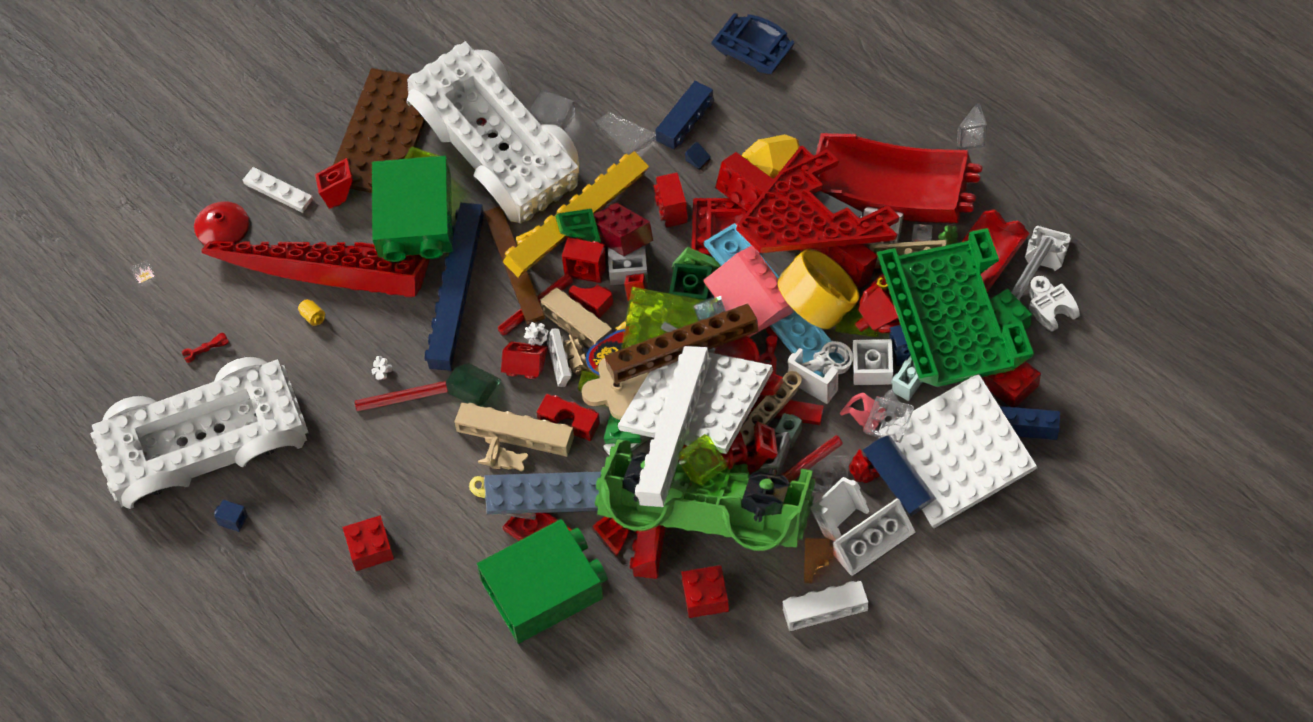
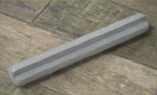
(1032, 267)

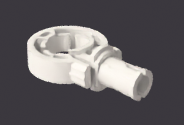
(823, 362)

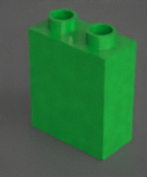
(412, 208)
(542, 580)

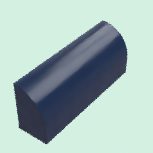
(899, 474)

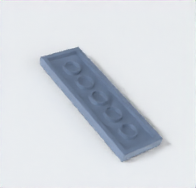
(541, 492)

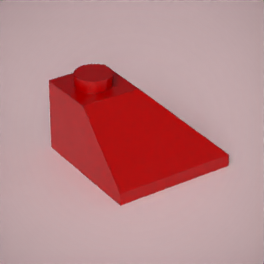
(334, 183)

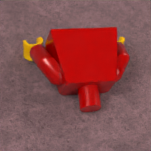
(877, 309)

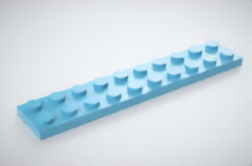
(791, 330)

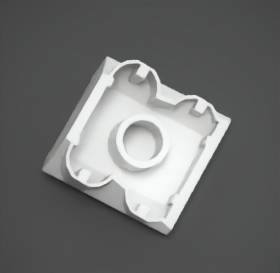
(1057, 252)

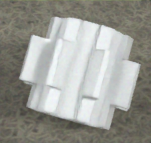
(536, 334)

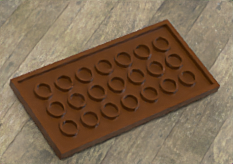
(380, 126)

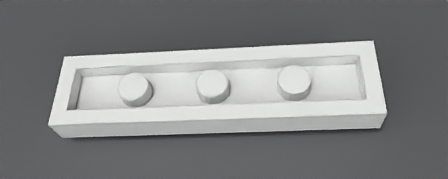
(277, 189)

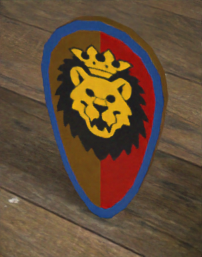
(603, 347)

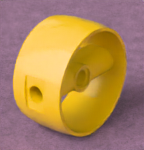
(818, 289)

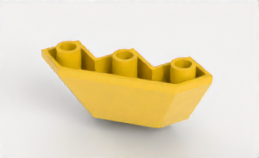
(772, 153)

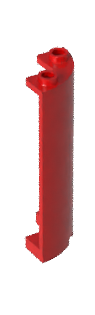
(1006, 240)

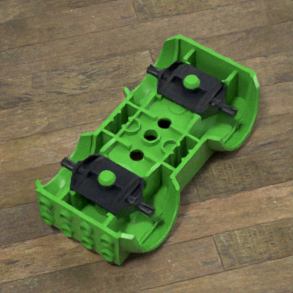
(752, 509)

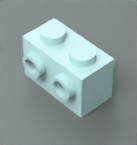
(906, 381)

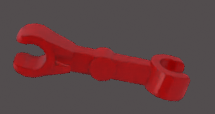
(220, 340)

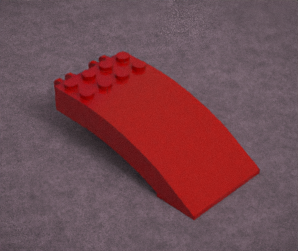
(910, 180)

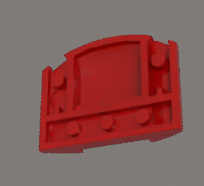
(712, 217)

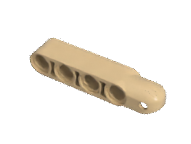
(774, 403)

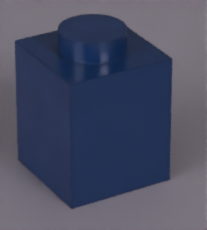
(230, 515)

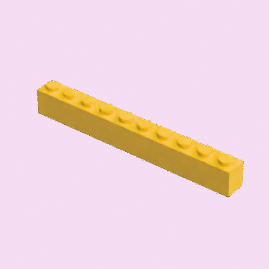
(594, 196)

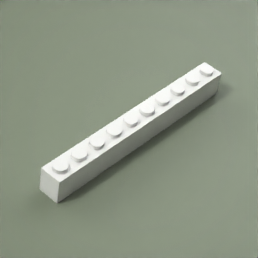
(673, 427)

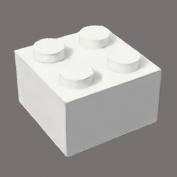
(872, 362)

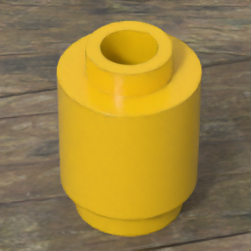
(311, 312)

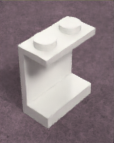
(815, 385)
(837, 506)

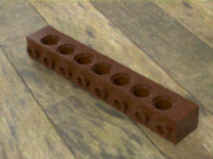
(667, 347)

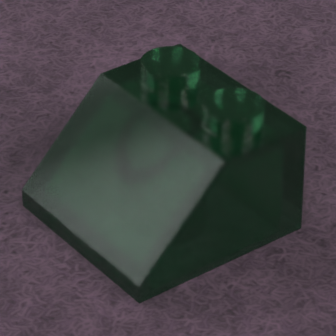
(471, 384)

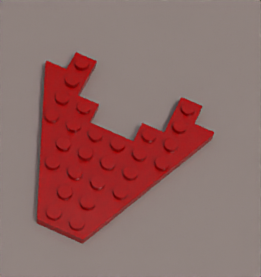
(794, 219)

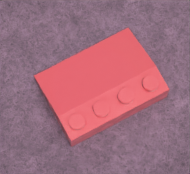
(750, 281)

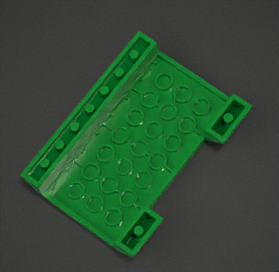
(949, 312)

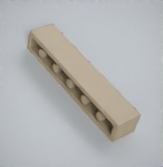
(514, 429)

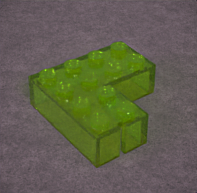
(650, 309)

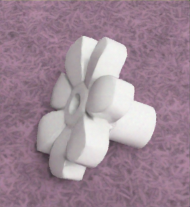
(381, 368)

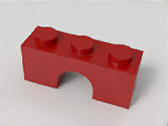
(556, 409)

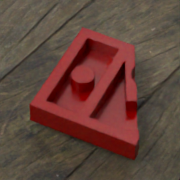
(611, 534)

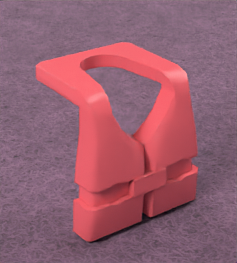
(862, 416)

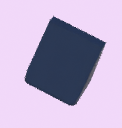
(697, 156)

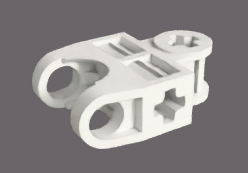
(1050, 301)

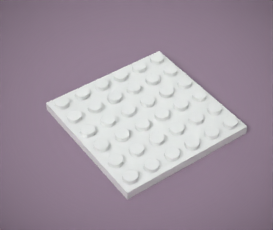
(722, 406)
(963, 449)

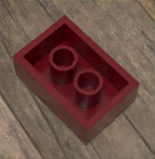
(622, 229)

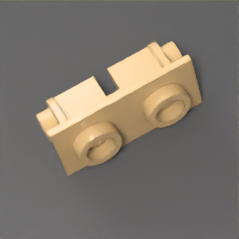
(574, 348)

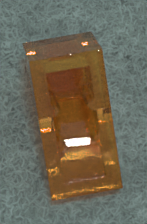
(816, 556)

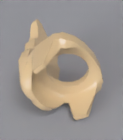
(500, 458)

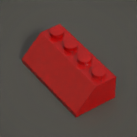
(647, 552)

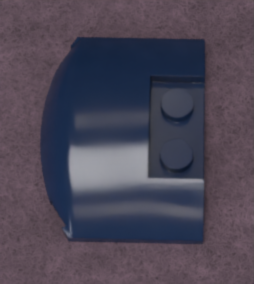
(753, 42)

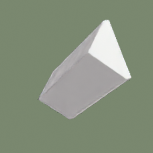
(873, 537)

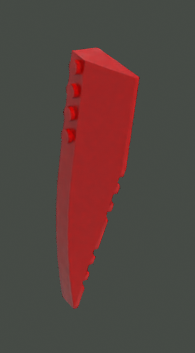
(325, 264)

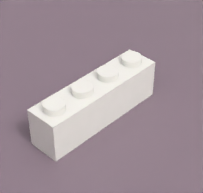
(825, 605)

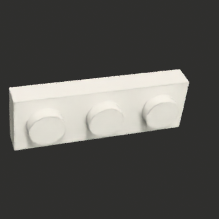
(558, 357)

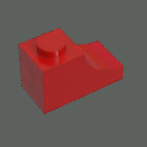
(593, 299)

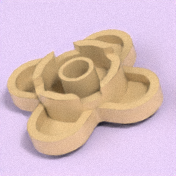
(613, 395)

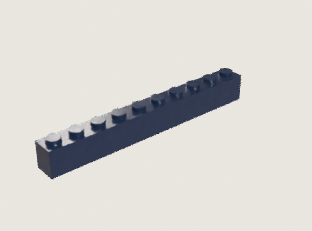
(455, 287)

